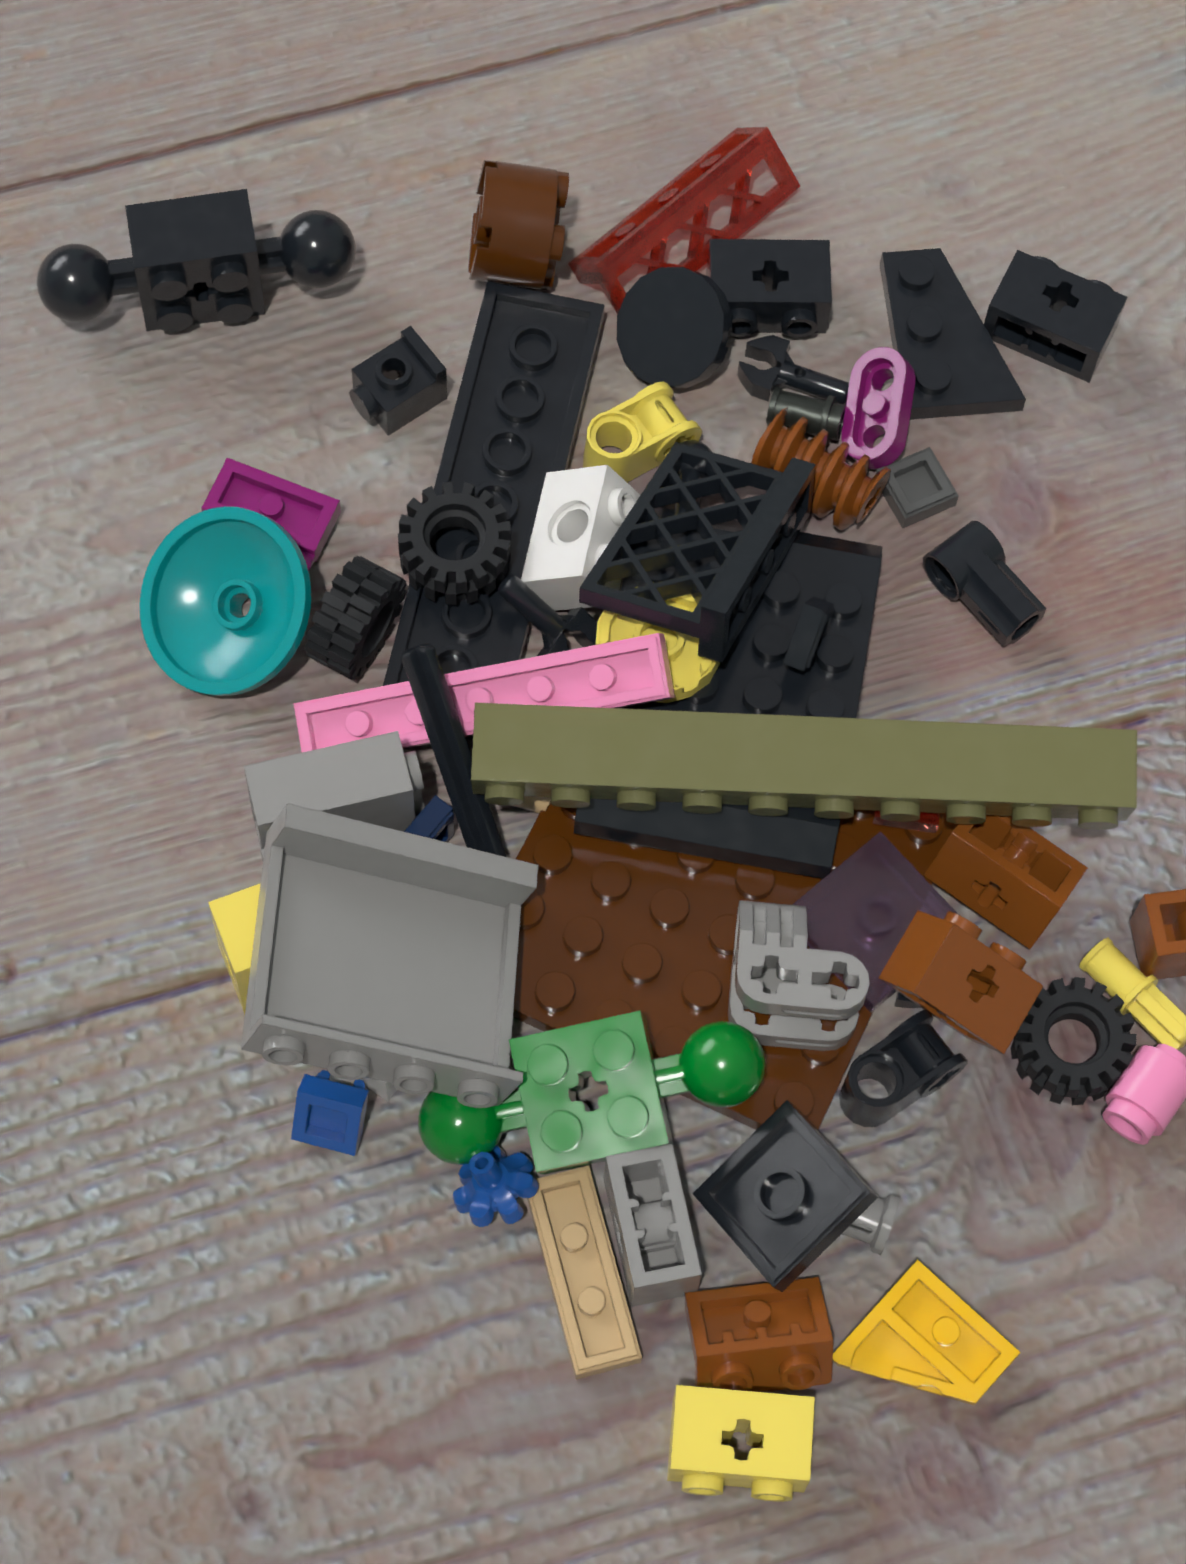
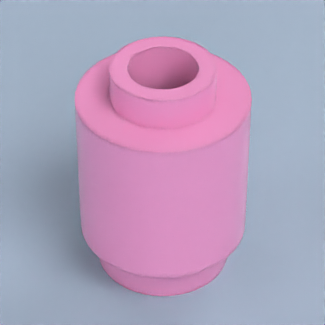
(1147, 1093)

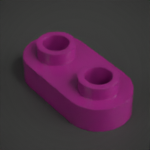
(878, 412)

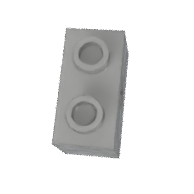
(651, 1224)

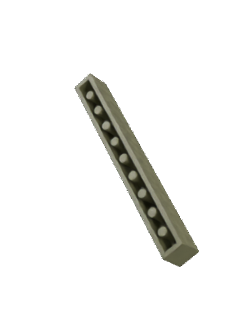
(804, 764)

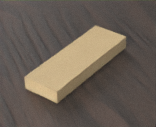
(583, 1274)

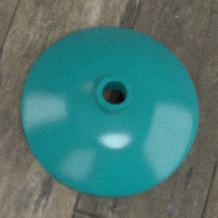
(197, 595)

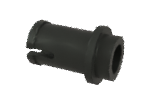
(819, 412)

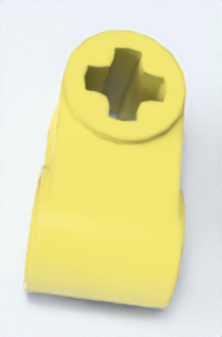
(642, 429)

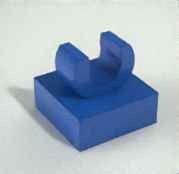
(330, 1113)

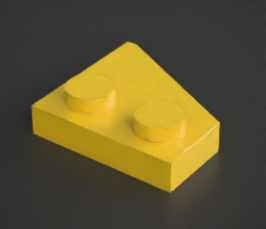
(928, 1341)

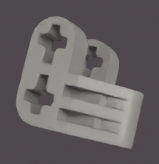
(786, 980)

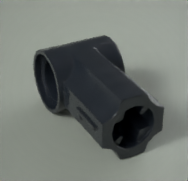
(975, 570)

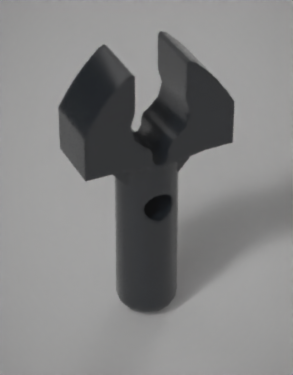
(784, 372)
(546, 620)

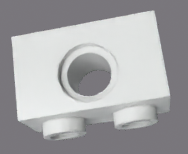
(572, 529)

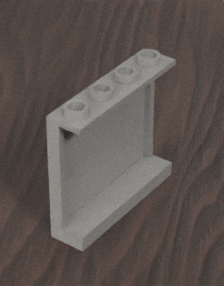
(386, 957)

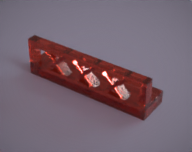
(684, 198)

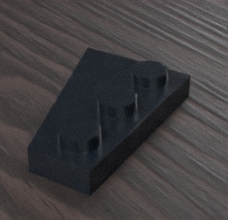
(943, 339)

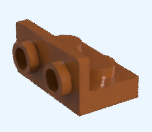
(760, 1337)

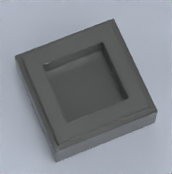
(918, 488)

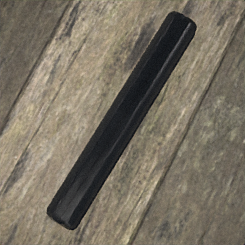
(450, 748)

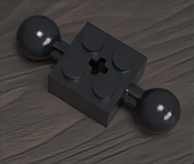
(195, 262)

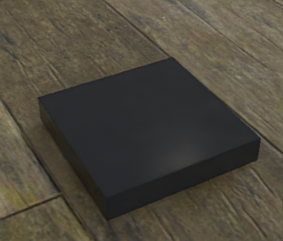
(784, 1196)

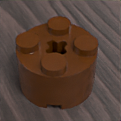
(517, 225)

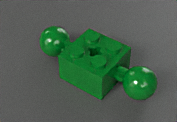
(717, 1065)

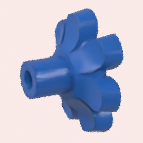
(493, 1186)

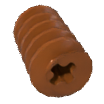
(835, 482)

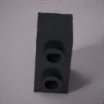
(773, 284)
(1054, 315)

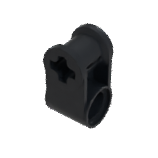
(907, 1063)

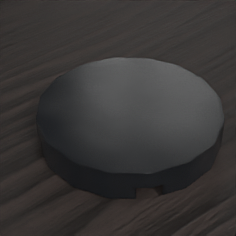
(674, 327)

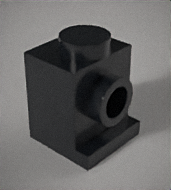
(400, 400)

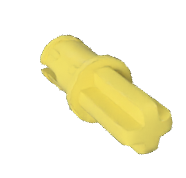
(1140, 995)

